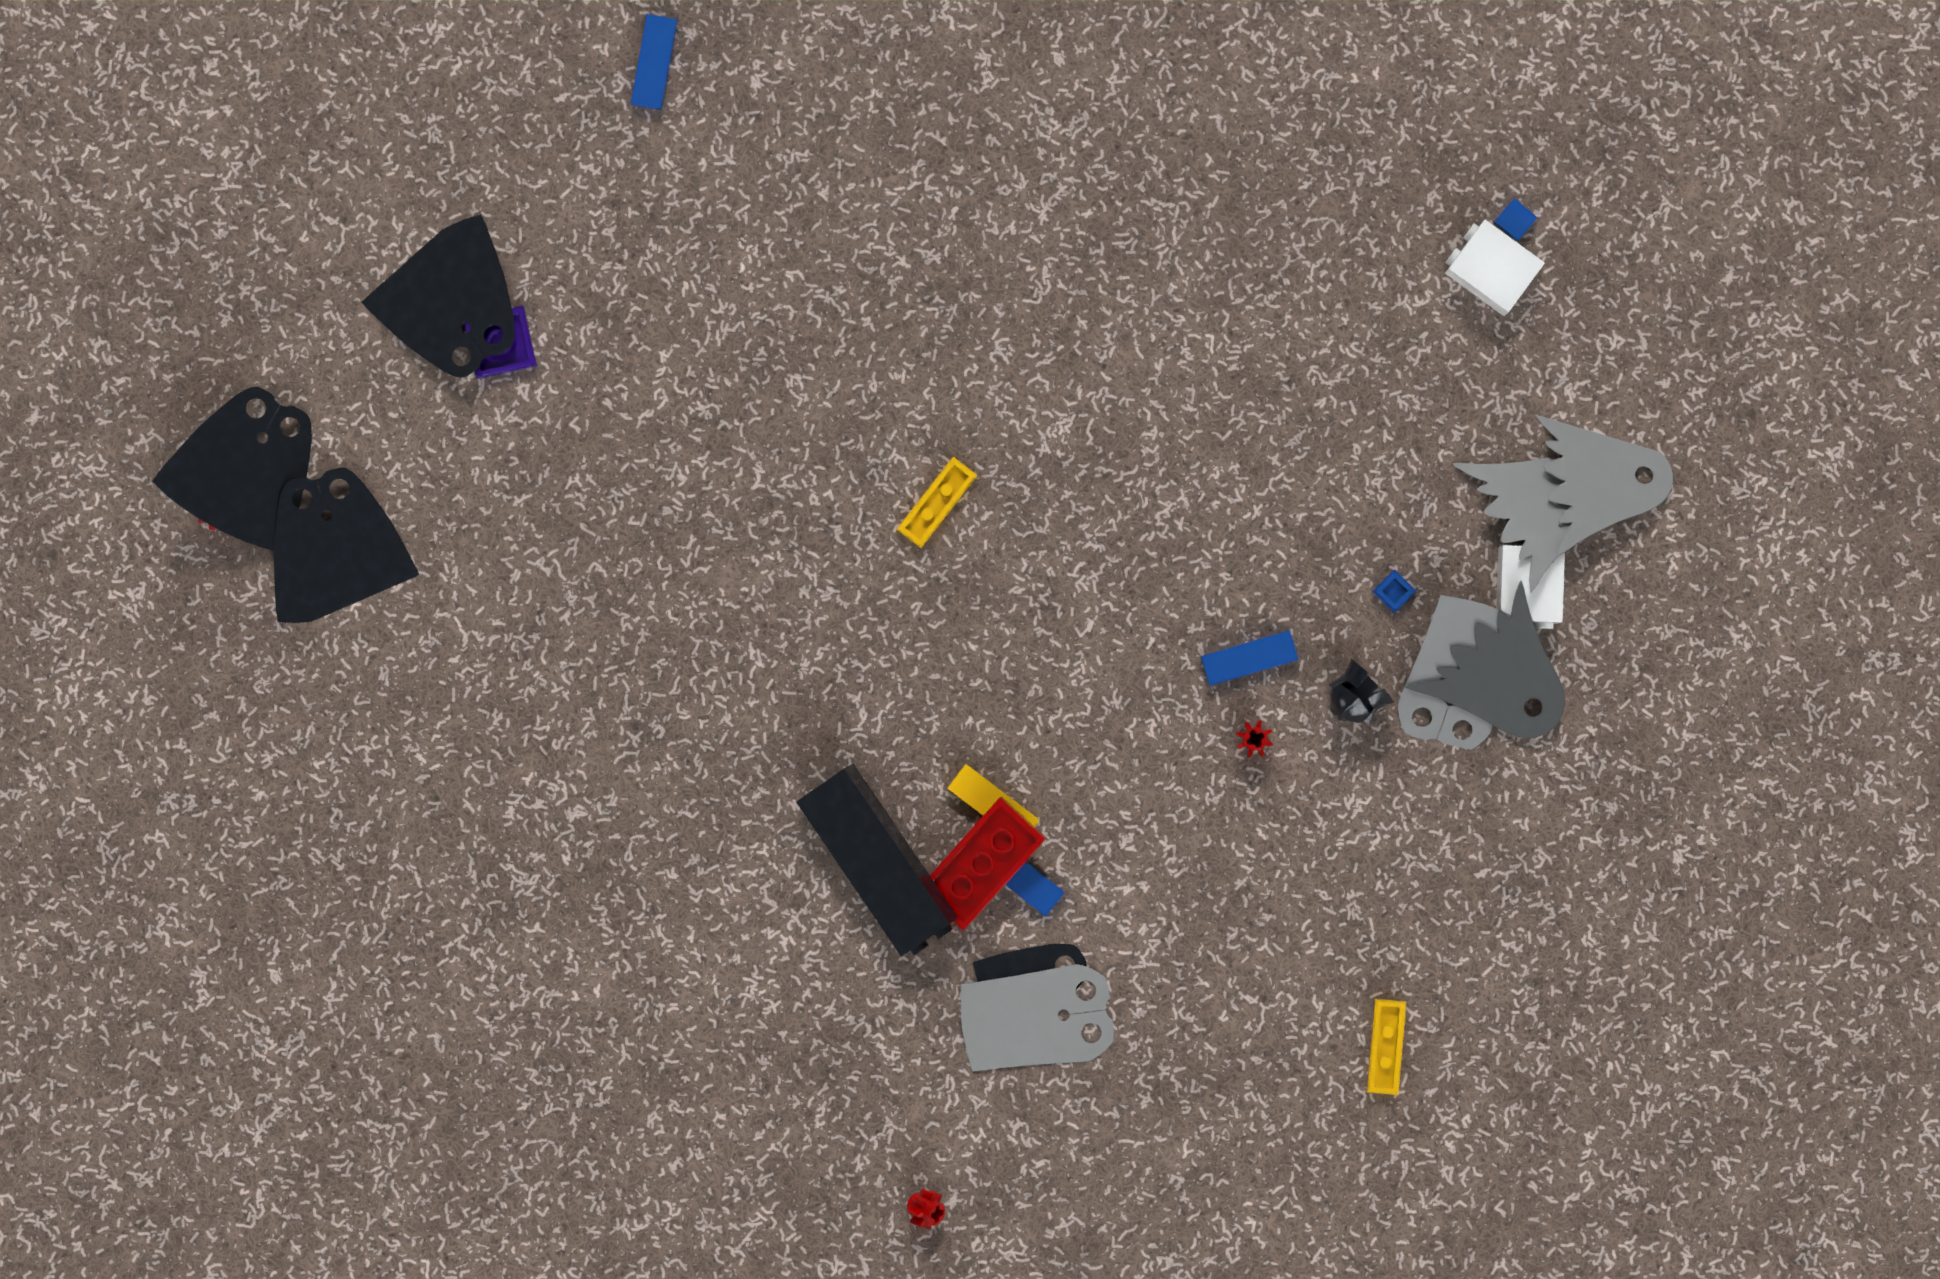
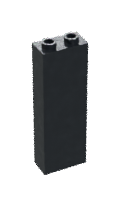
(878, 861)

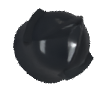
(1356, 696)

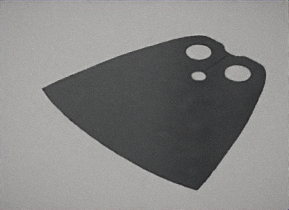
(442, 287)
(233, 477)
(334, 561)

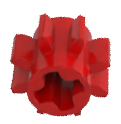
(1262, 742)
(926, 1208)

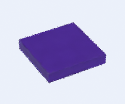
(517, 357)

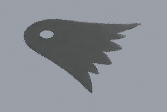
(1503, 675)

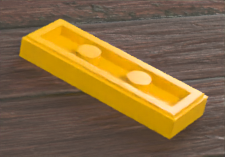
(937, 502)
(982, 794)
(1386, 1046)

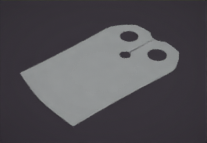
(1450, 626)
(1018, 1023)

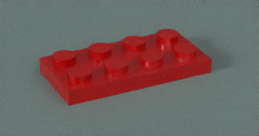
(986, 860)

